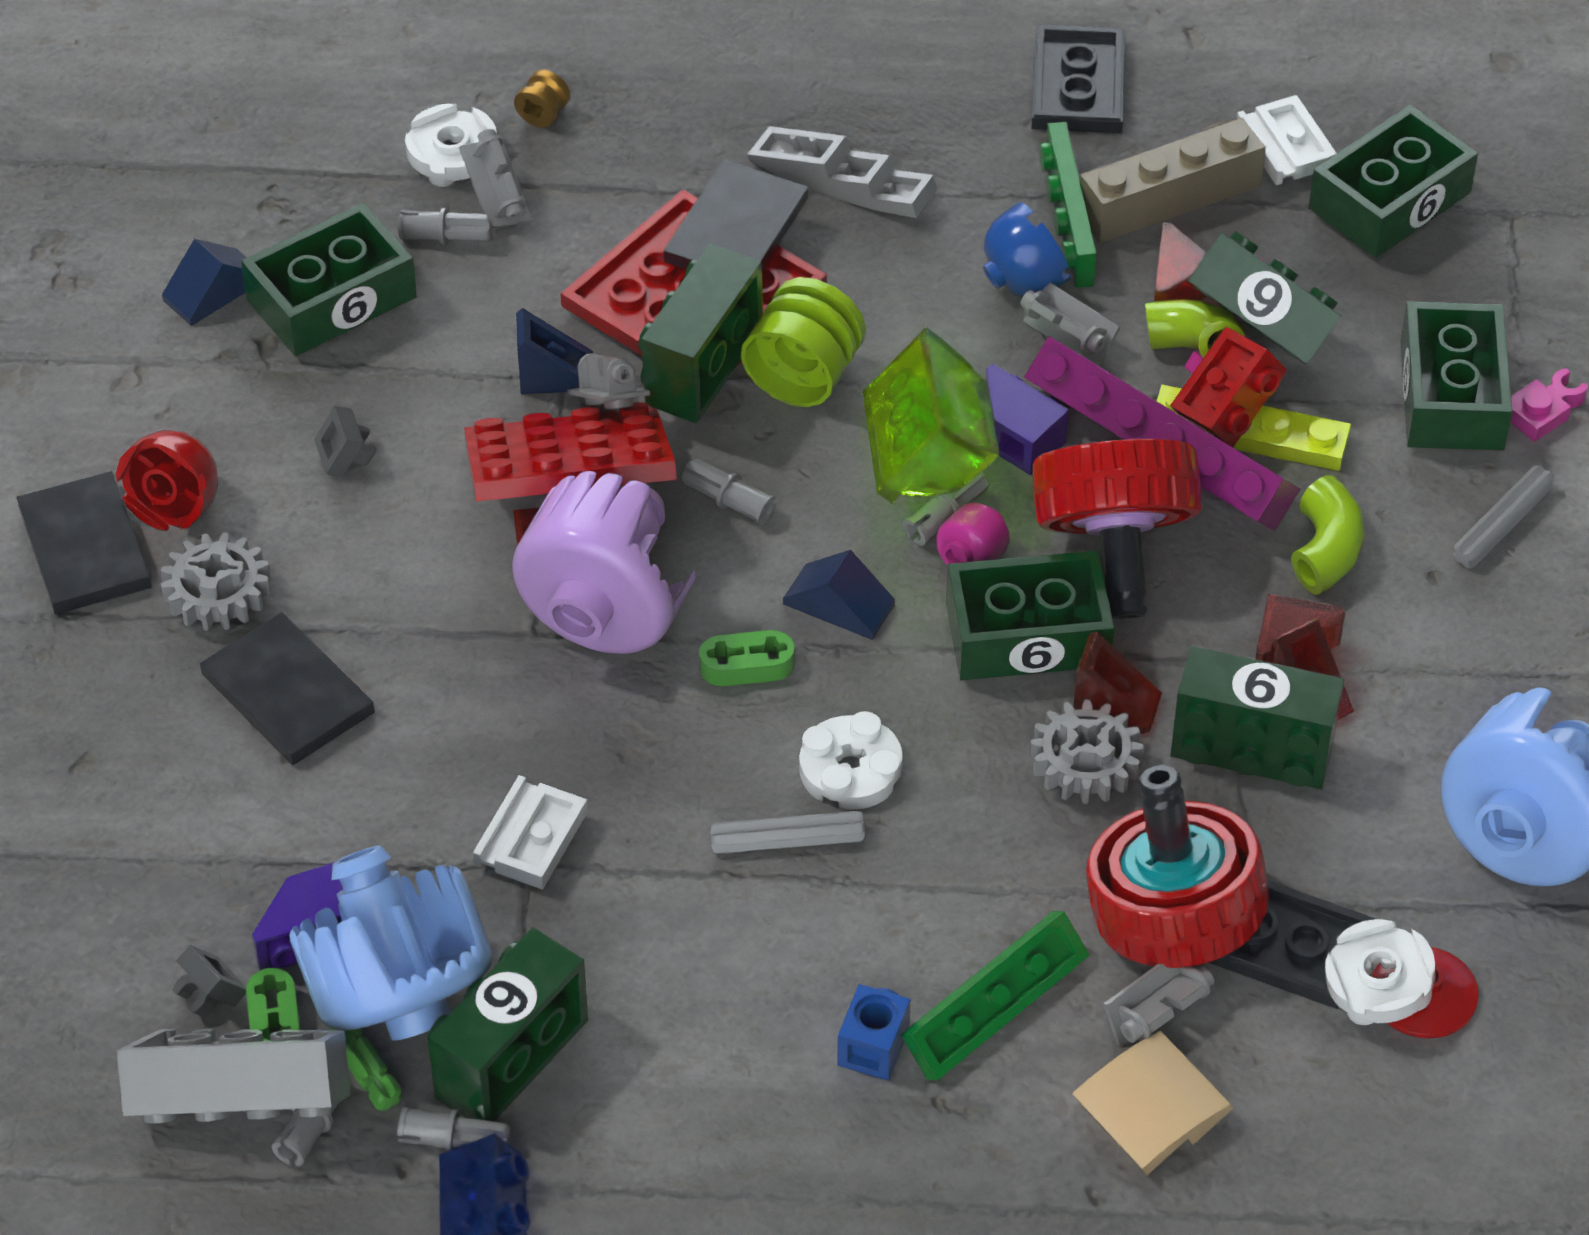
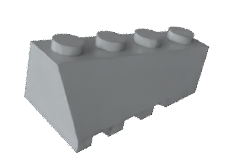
(236, 1073)

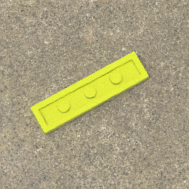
(1287, 435)

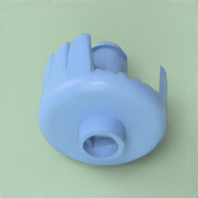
(1522, 793)
(393, 950)

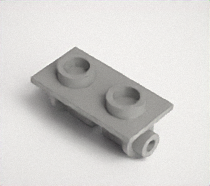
(495, 180)
(1069, 322)
(607, 382)
(1151, 1000)

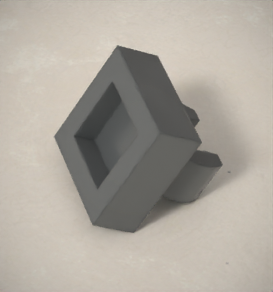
(342, 442)
(211, 979)

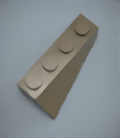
(1173, 179)

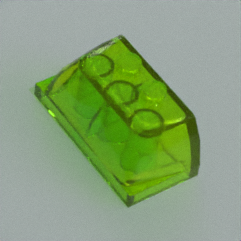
(928, 421)

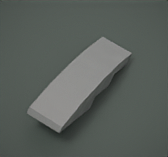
(831, 168)

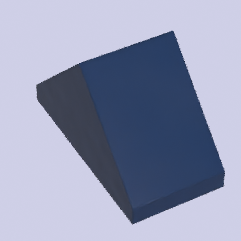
(205, 281)
(546, 356)
(842, 594)

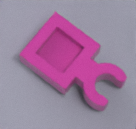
(1543, 408)

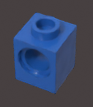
(869, 1049)

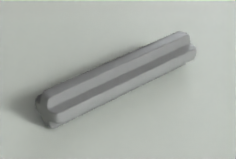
(1503, 516)
(787, 832)

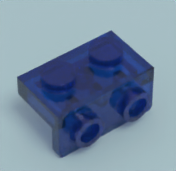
(483, 1189)

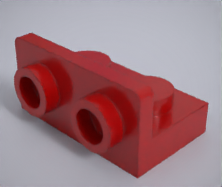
(1229, 386)

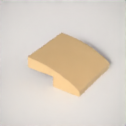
(1152, 1101)

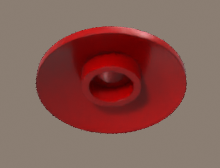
(1451, 1003)

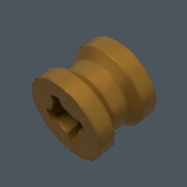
(542, 98)

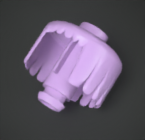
(590, 568)

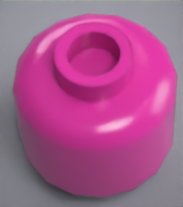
(972, 535)

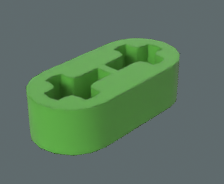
(746, 658)
(263, 1018)

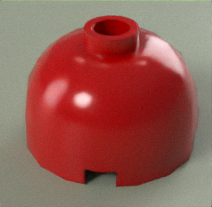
(168, 479)

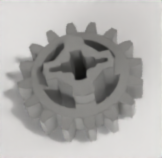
(215, 581)
(1086, 751)

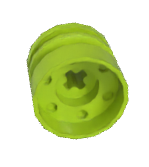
(803, 342)

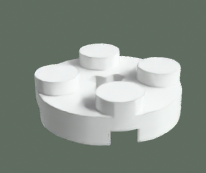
(426, 141)
(853, 736)
(1386, 999)

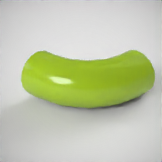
(1188, 324)
(1337, 536)

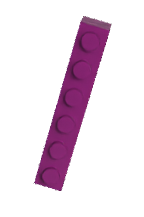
(1137, 416)

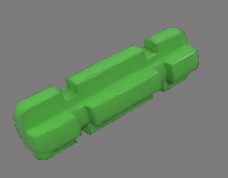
(371, 1071)

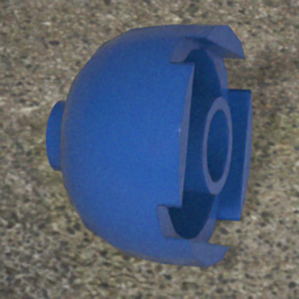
(1022, 254)

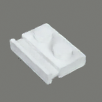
(1290, 137)
(530, 832)

